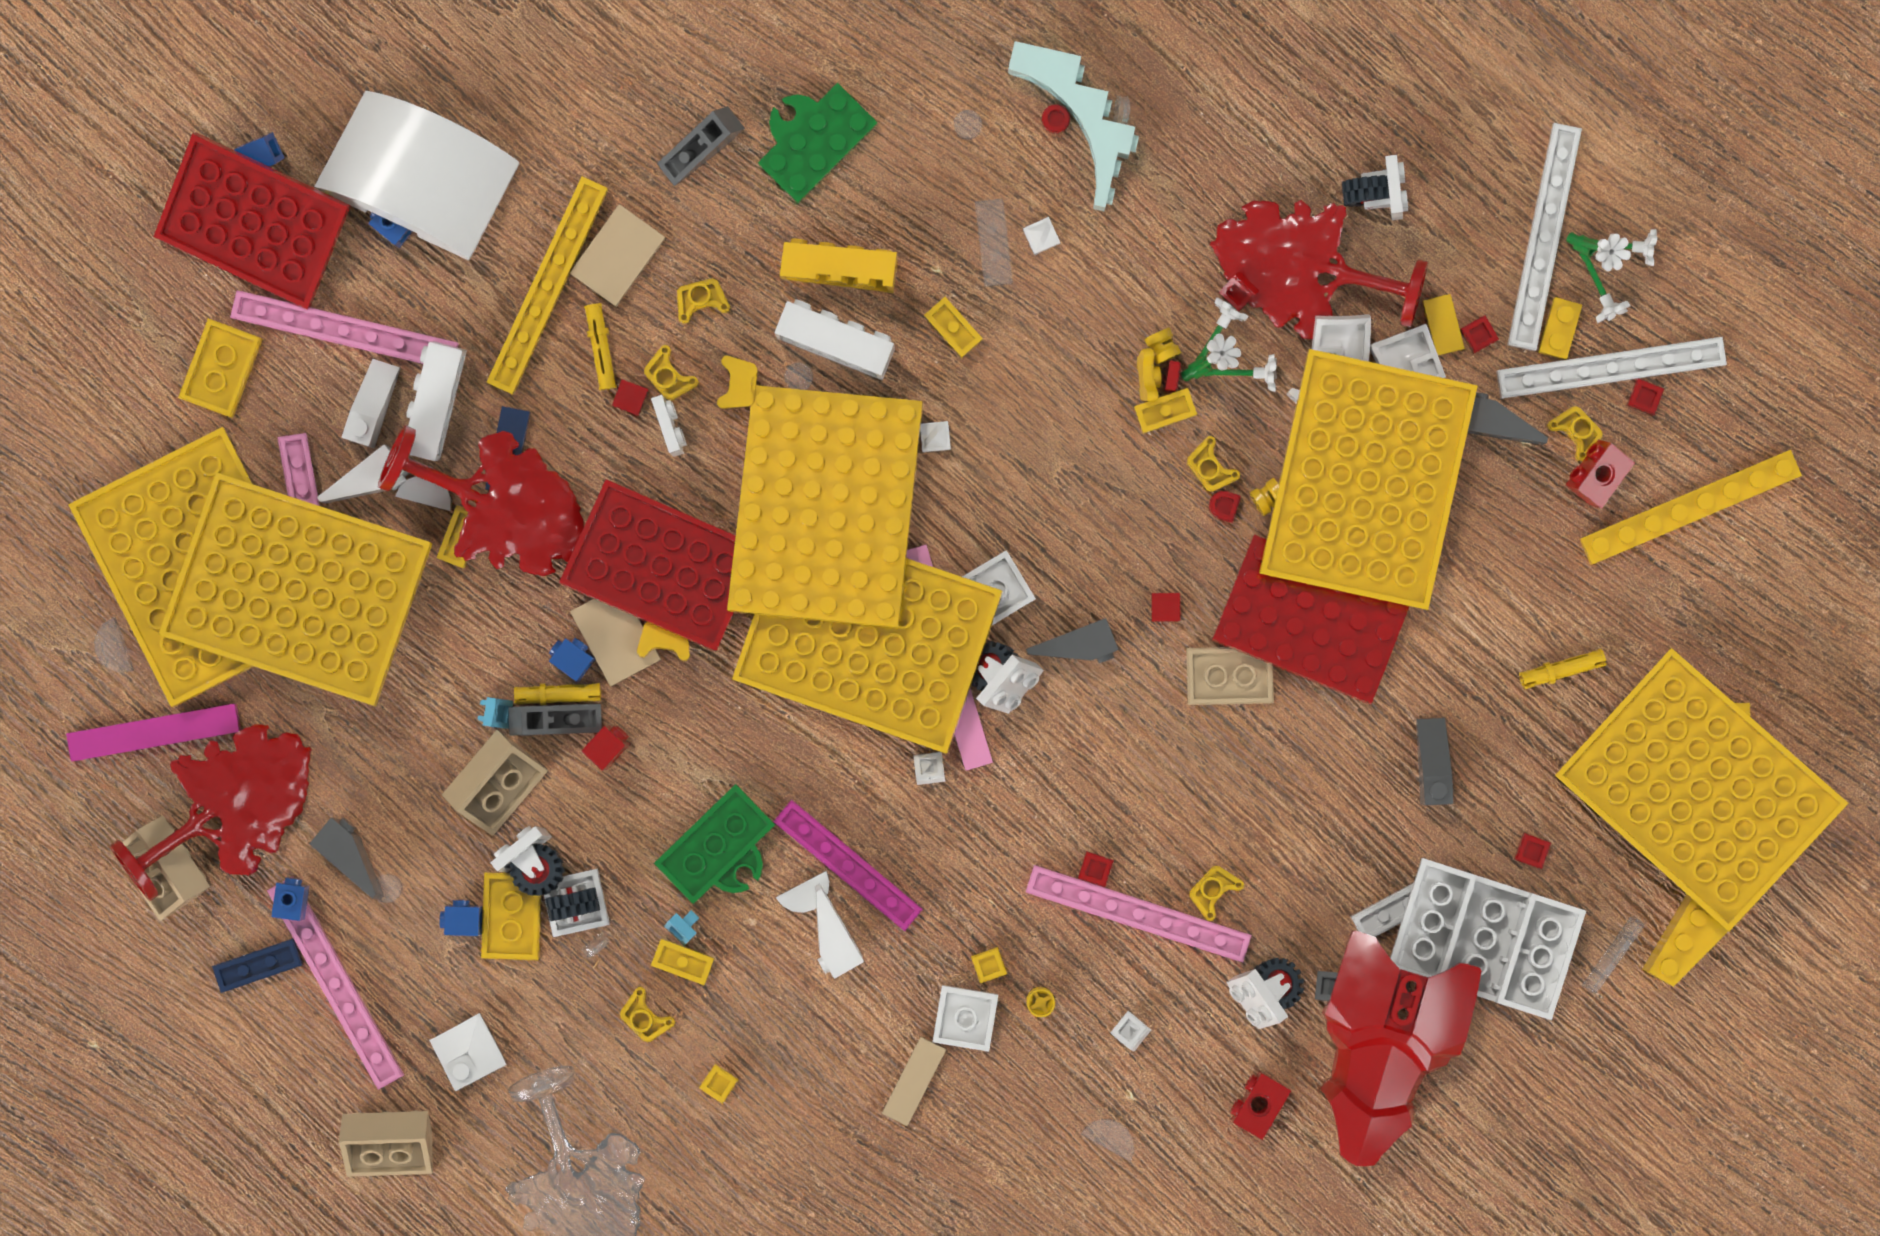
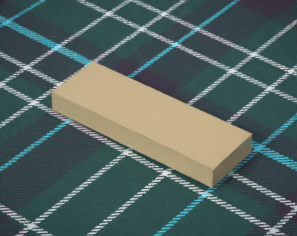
(914, 1081)

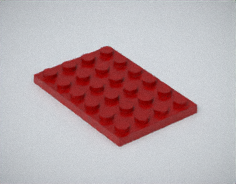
(251, 220)
(655, 565)
(1310, 629)

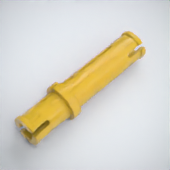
(600, 346)
(1551, 672)
(561, 693)

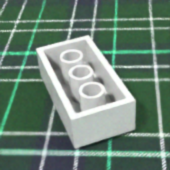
(834, 340)

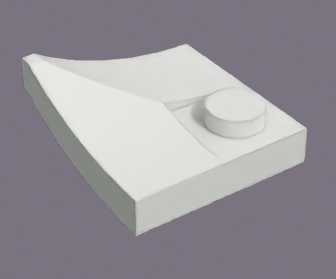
(1343, 335)
(1409, 351)
(468, 1052)

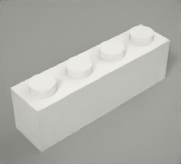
(434, 398)

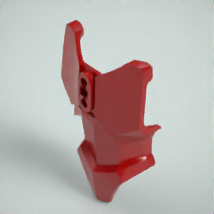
(1384, 1057)

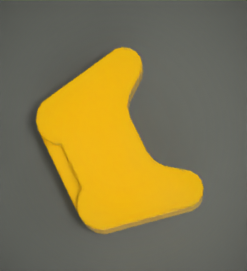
(700, 296)
(1148, 375)
(666, 378)
(742, 383)
(1578, 428)
(1208, 468)
(658, 638)
(1211, 888)
(642, 1018)

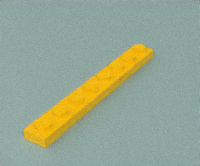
(547, 285)
(1690, 507)

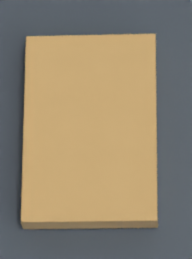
(617, 255)
(613, 640)
(1227, 677)

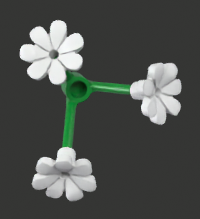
(1610, 254)
(1224, 353)

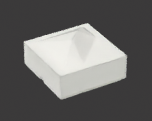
(1041, 236)
(935, 437)
(929, 768)
(1130, 1031)

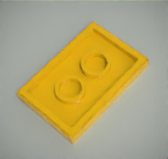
(220, 368)
(509, 920)

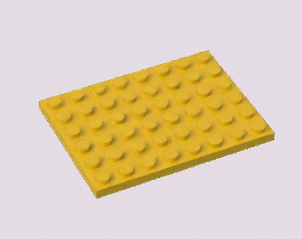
(1368, 479)
(825, 506)
(140, 541)
(295, 589)
(882, 677)
(1701, 789)

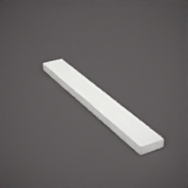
(1544, 237)
(1611, 367)

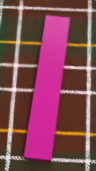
(153, 732)
(848, 865)

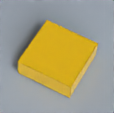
(988, 965)
(718, 1083)

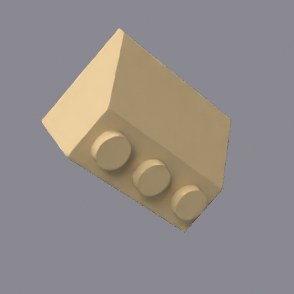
(494, 783)
(173, 875)
(386, 1143)

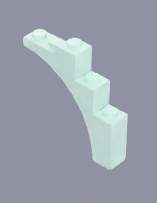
(1107, 140)

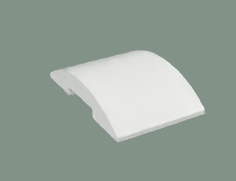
(418, 172)
(1505, 931)

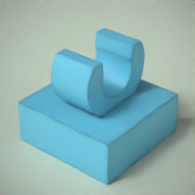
(496, 712)
(681, 928)

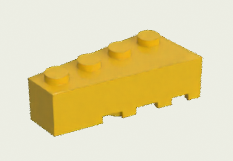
(839, 265)
(1684, 942)

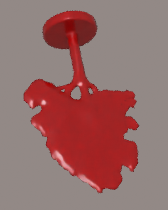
(1288, 256)
(522, 514)
(250, 791)

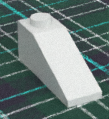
(371, 404)
(361, 479)
(835, 943)

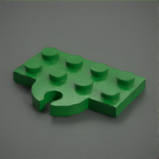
(814, 139)
(718, 847)

